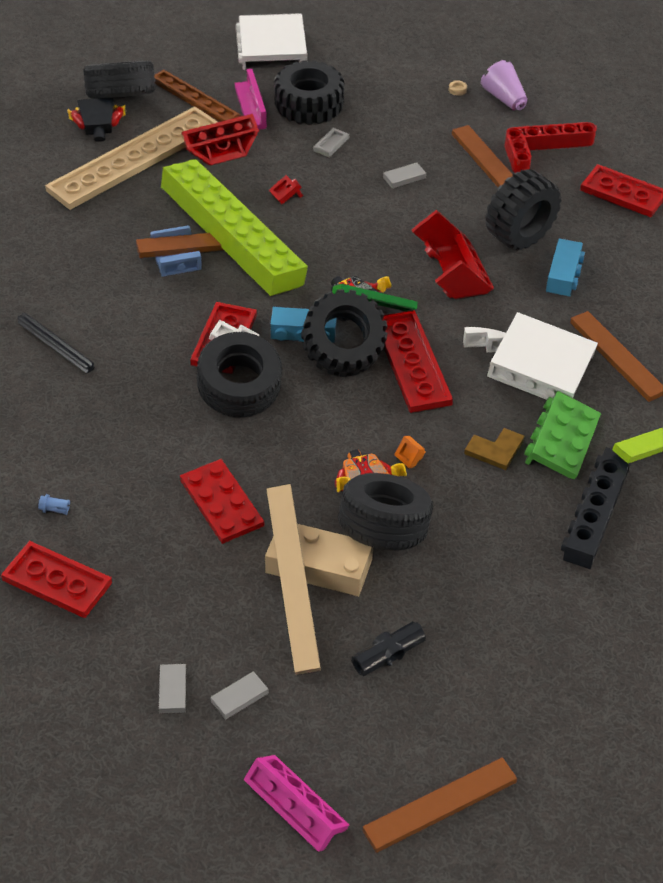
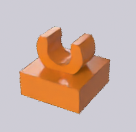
(409, 452)

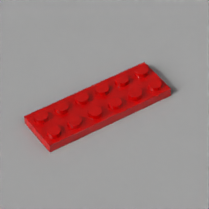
(414, 363)

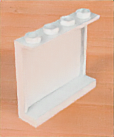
(271, 38)
(541, 358)

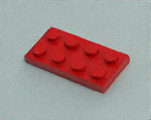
(623, 190)
(229, 314)
(222, 501)
(57, 579)

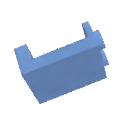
(177, 263)

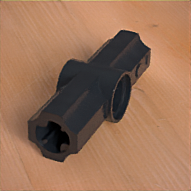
(388, 648)

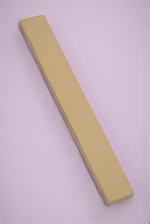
(293, 580)

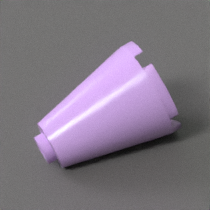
(505, 85)

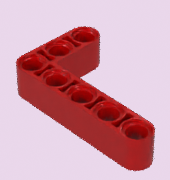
(523, 139)

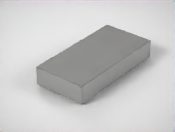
(331, 142)
(404, 175)
(172, 688)
(239, 695)

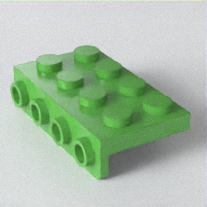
(562, 435)

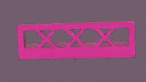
(251, 99)
(295, 801)

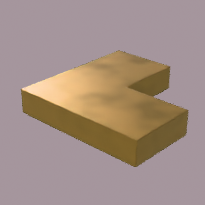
(495, 453)

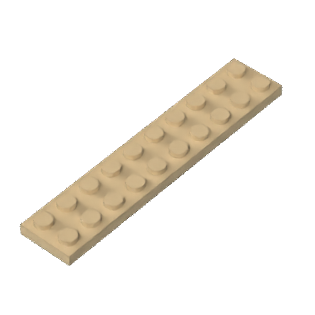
(126, 160)

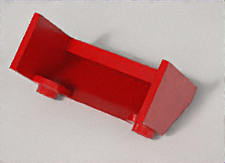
(462, 267)

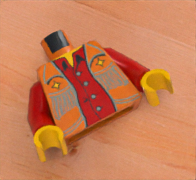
(358, 465)

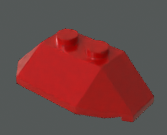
(222, 140)

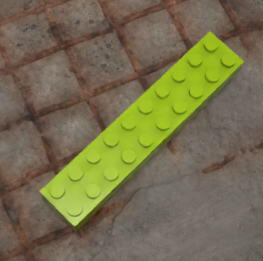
(234, 227)

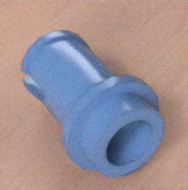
(52, 504)

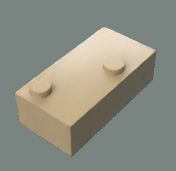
(328, 560)

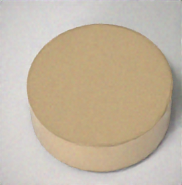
(457, 88)

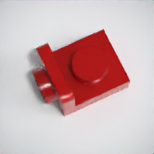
(285, 189)

